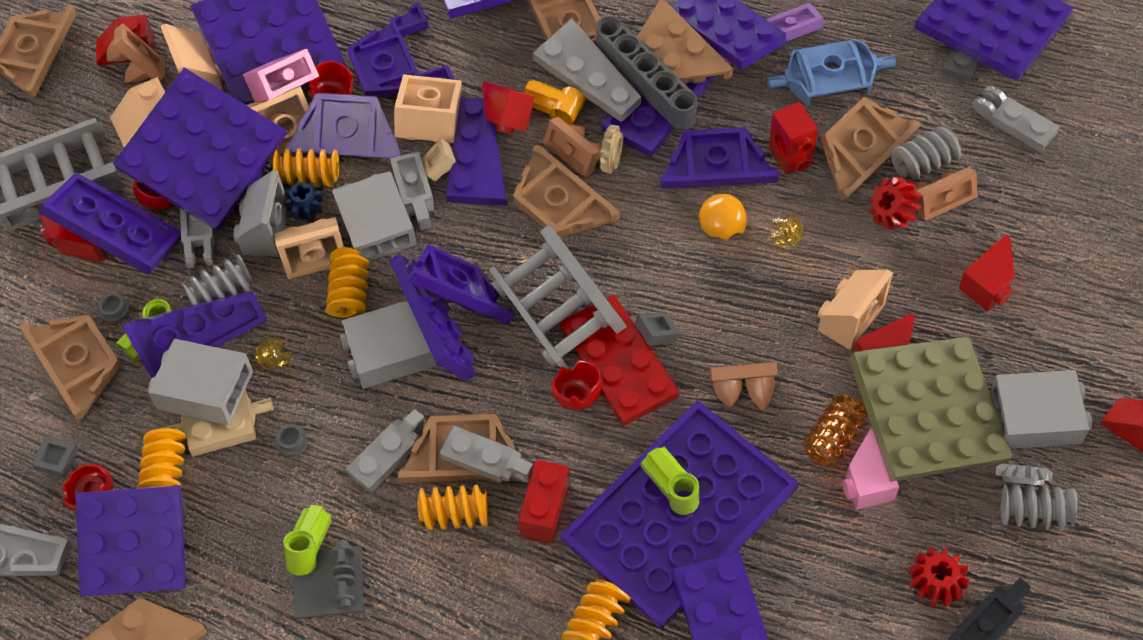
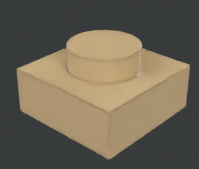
(438, 160)

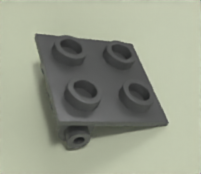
(333, 585)

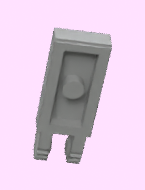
(1015, 118)
(196, 234)

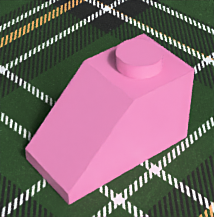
(280, 75)
(867, 476)

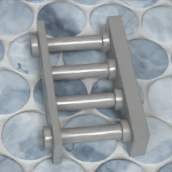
(26, 209)
(586, 293)

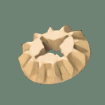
(611, 149)

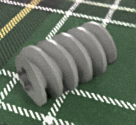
(926, 152)
(220, 283)
(1039, 505)

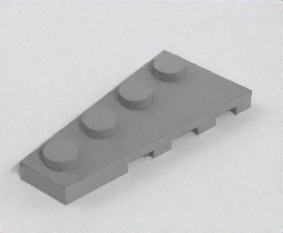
(582, 65)
(31, 552)

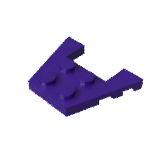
(383, 56)

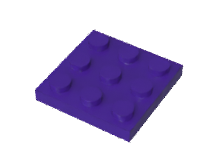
(130, 540)

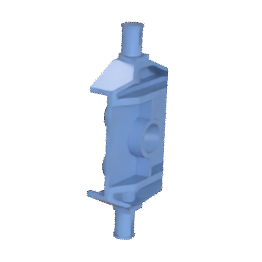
(811, 78)

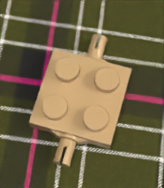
(211, 436)

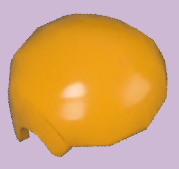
(722, 216)

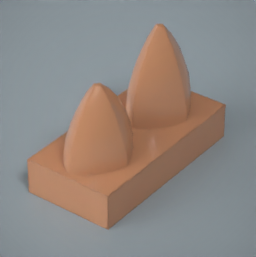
(145, 61)
(572, 147)
(947, 193)
(758, 380)

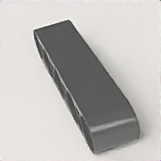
(646, 73)

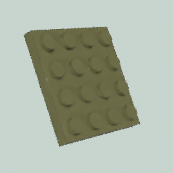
(929, 408)

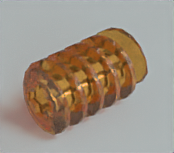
(835, 430)

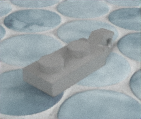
(413, 187)
(386, 451)
(484, 456)

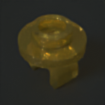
(790, 230)
(268, 353)

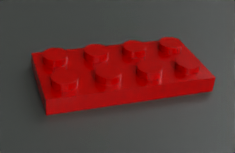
(630, 371)

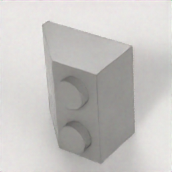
(261, 216)

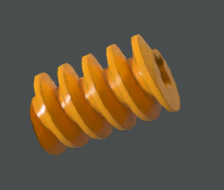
(307, 168)
(347, 283)
(161, 458)
(452, 507)
(596, 612)

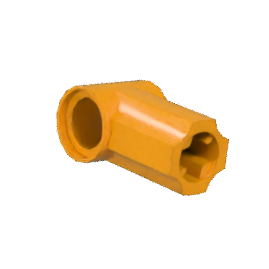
(556, 102)

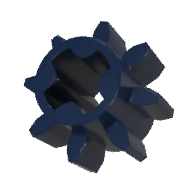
(303, 200)

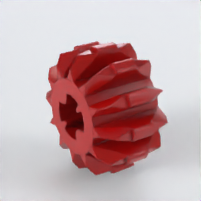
(894, 203)
(952, 579)

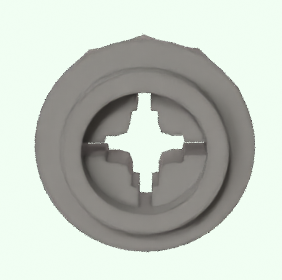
(1023, 474)

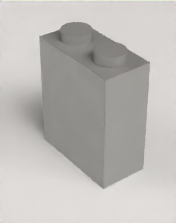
(374, 216)
(385, 345)
(200, 381)
(1041, 408)

